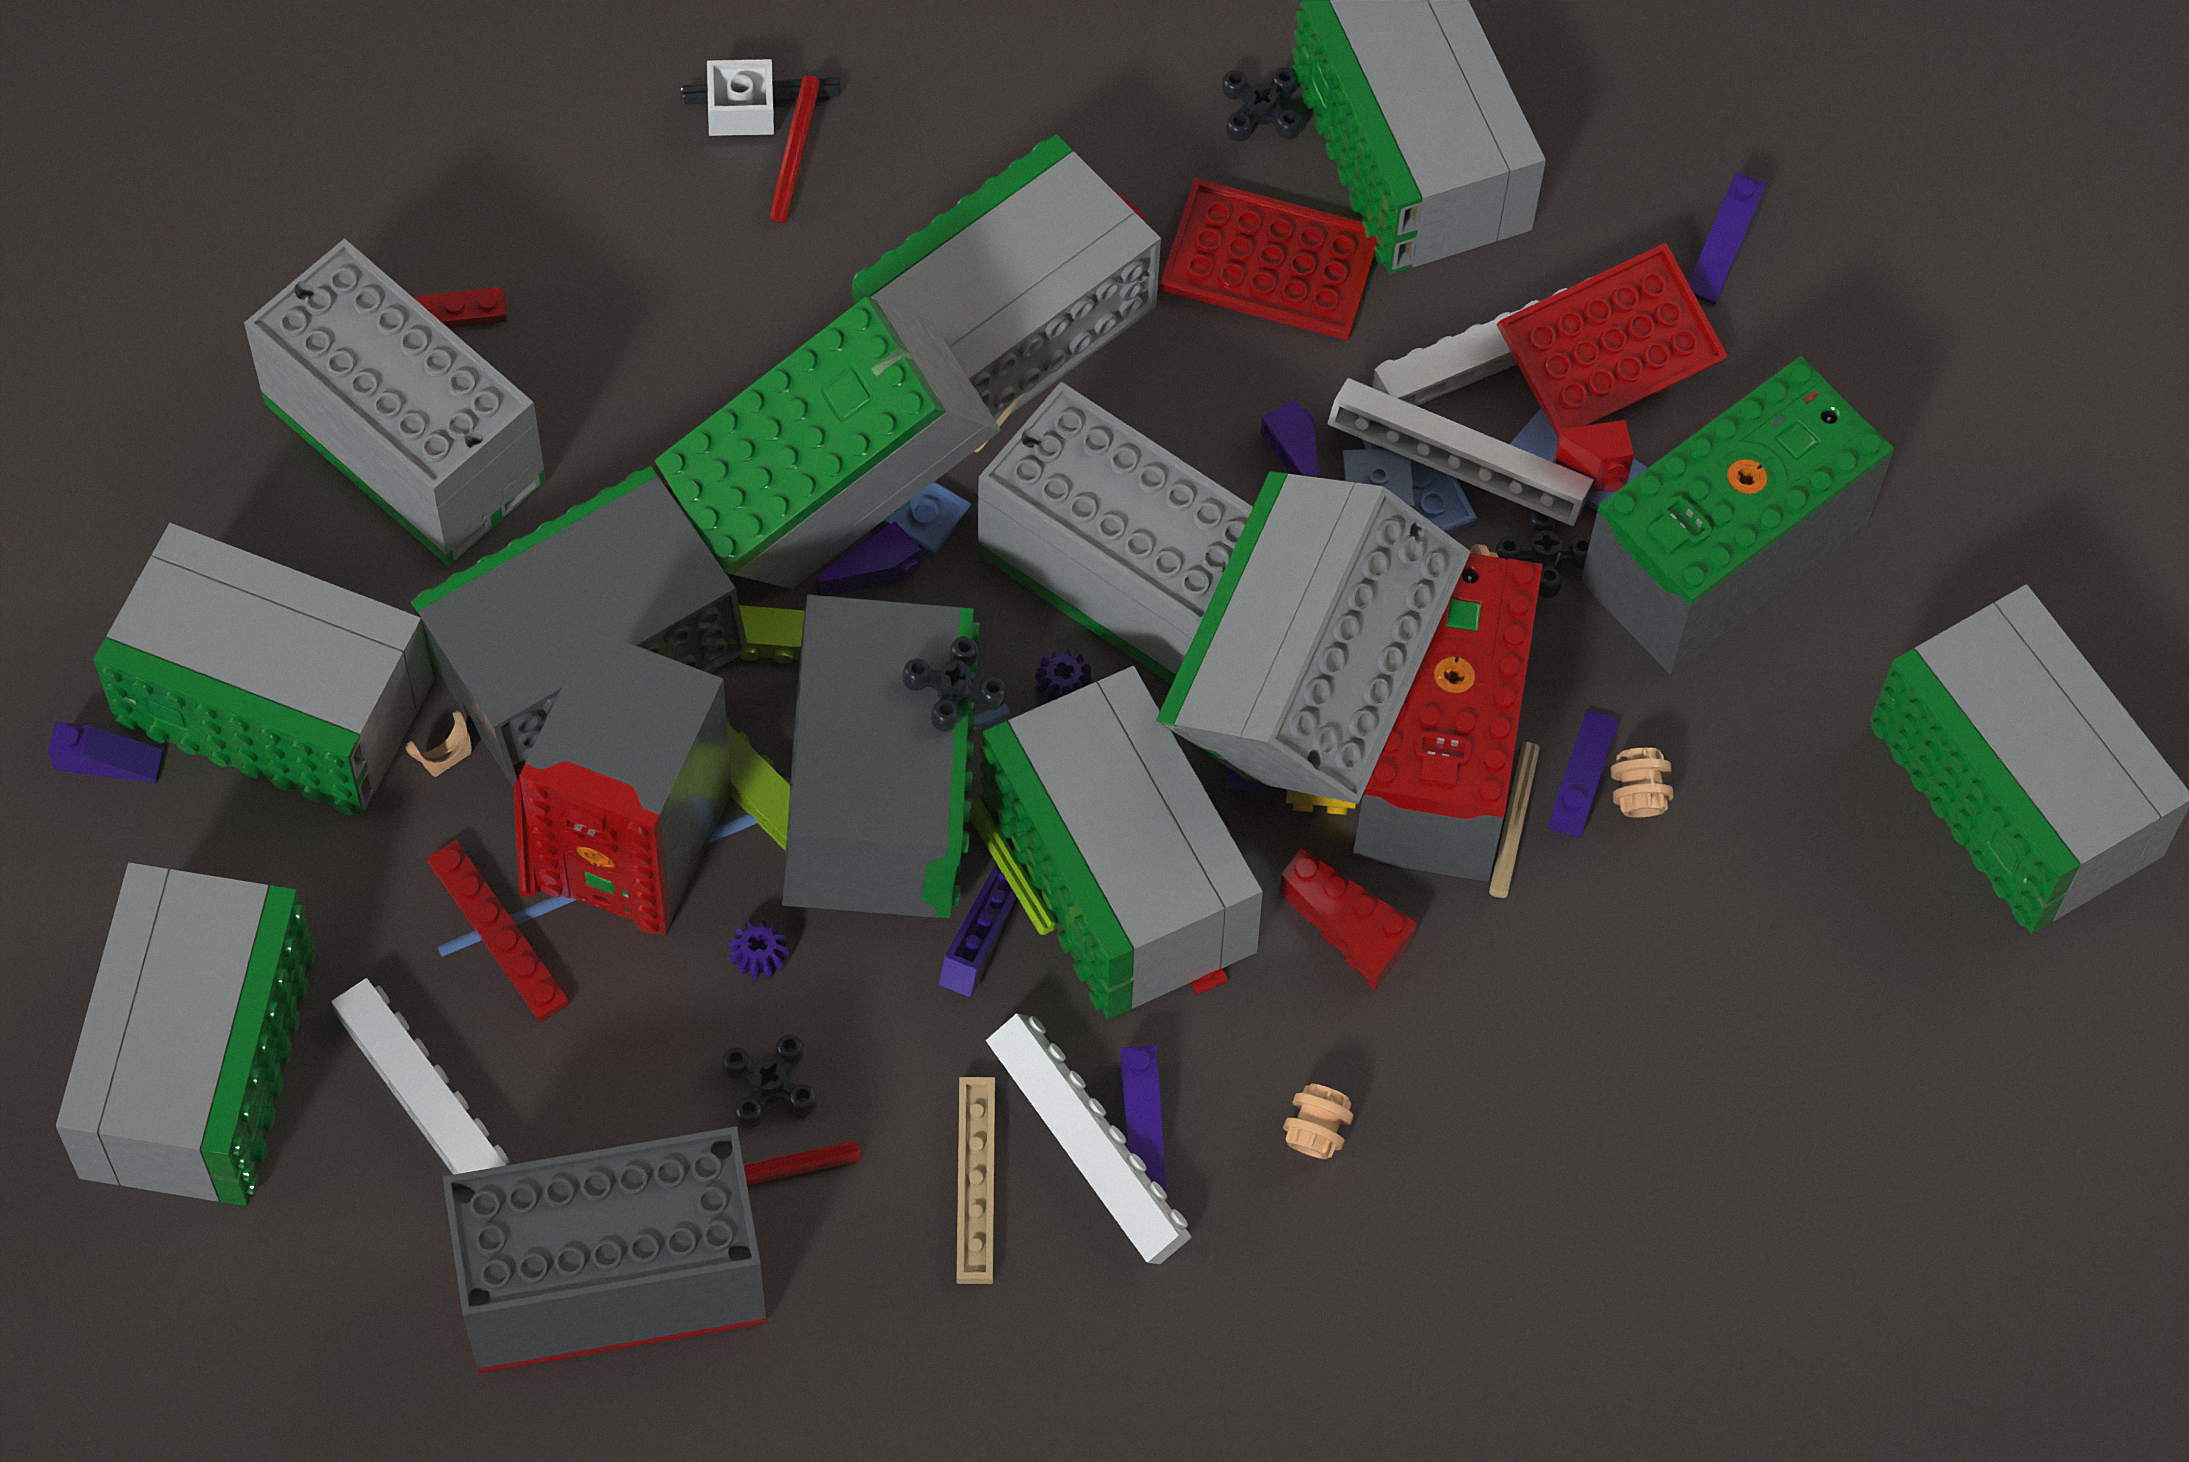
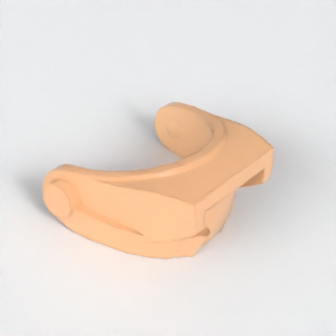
(447, 754)

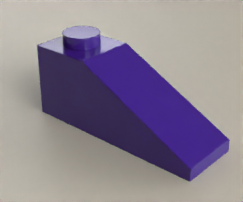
(1292, 438)
(873, 564)
(102, 753)

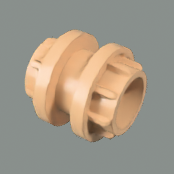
(1642, 782)
(1318, 1121)

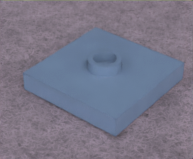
(1382, 469)

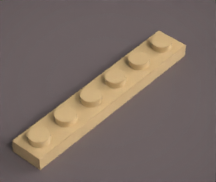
(975, 1180)

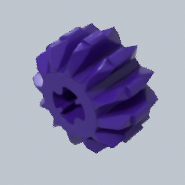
(1062, 675)
(756, 939)

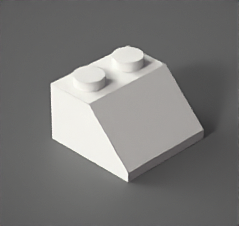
(740, 97)

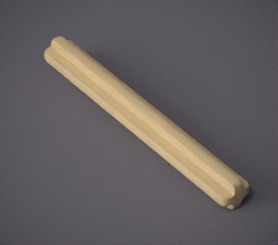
(1514, 820)

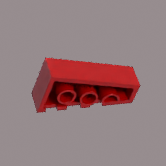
(1349, 917)

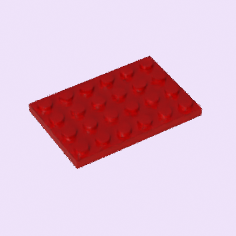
(1269, 259)
(1612, 340)

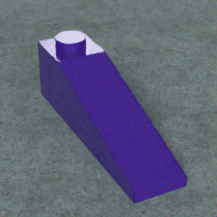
(1726, 237)
(1583, 773)
(978, 935)
(1143, 1108)

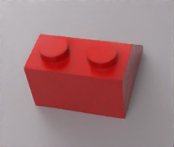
(1597, 452)

